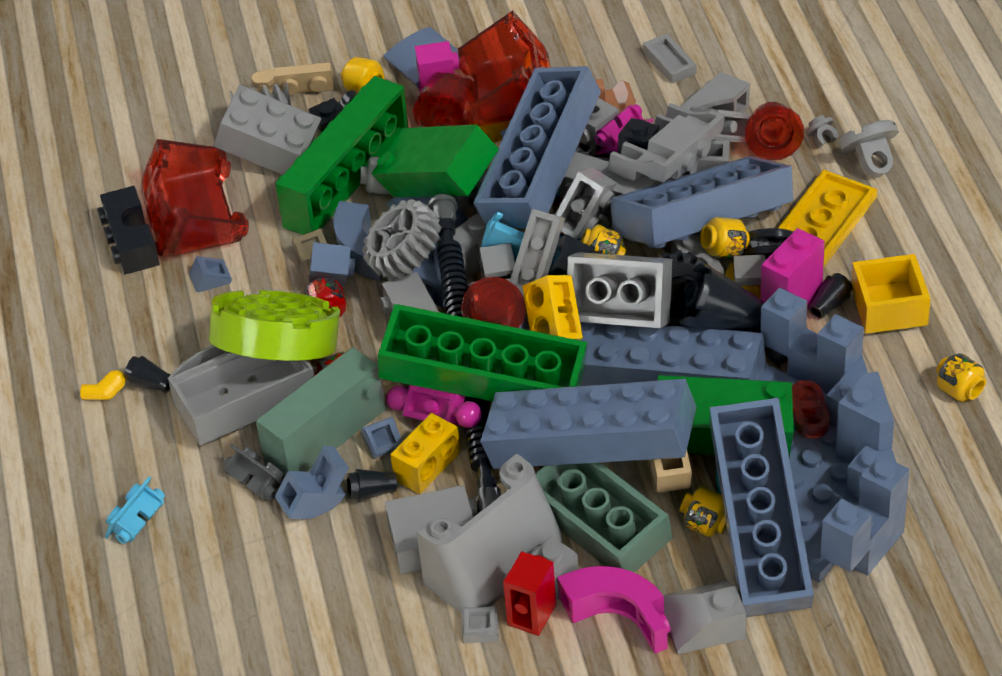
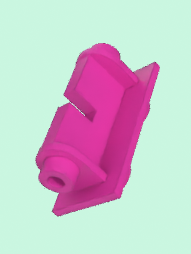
(608, 134)

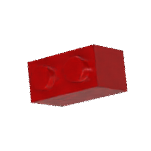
(530, 593)

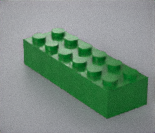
(332, 162)
(475, 355)

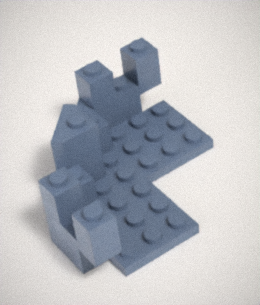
(847, 480)

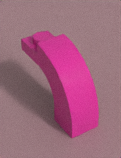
(616, 591)

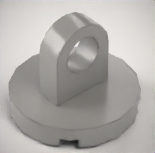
(871, 142)

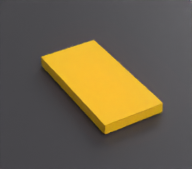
(830, 209)

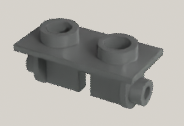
(246, 464)

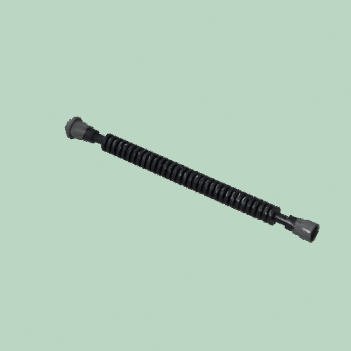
(454, 287)

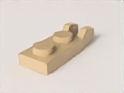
(299, 78)

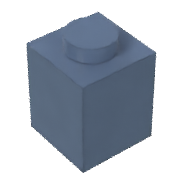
(331, 262)

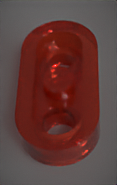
(811, 415)

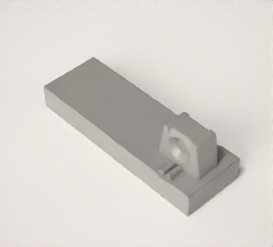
(537, 248)

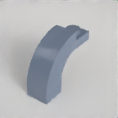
(350, 229)

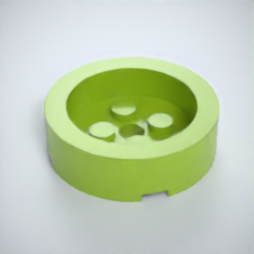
(274, 325)

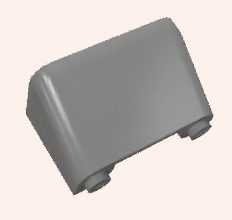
(473, 560)

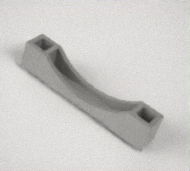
(721, 93)

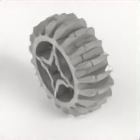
(401, 239)

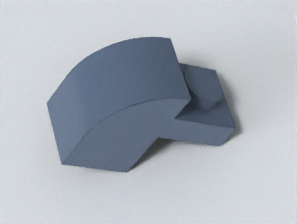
(314, 492)

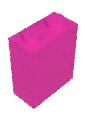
(794, 267)

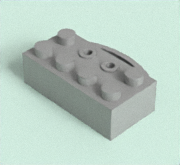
(211, 372)

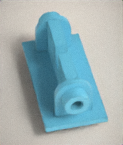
(141, 501)

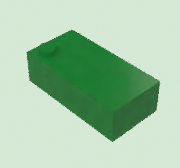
(435, 161)
(720, 392)

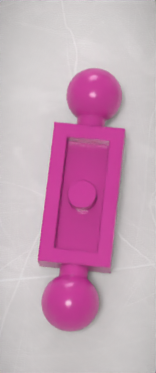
(421, 402)

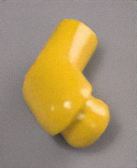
(105, 389)

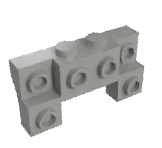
(675, 149)

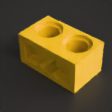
(553, 306)
(425, 453)

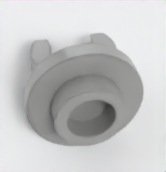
(819, 126)

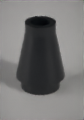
(831, 294)
(146, 374)
(370, 484)

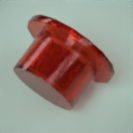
(774, 131)
(494, 302)

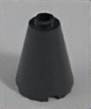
(718, 303)

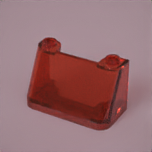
(501, 66)
(188, 199)

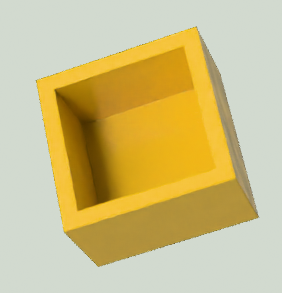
(890, 293)

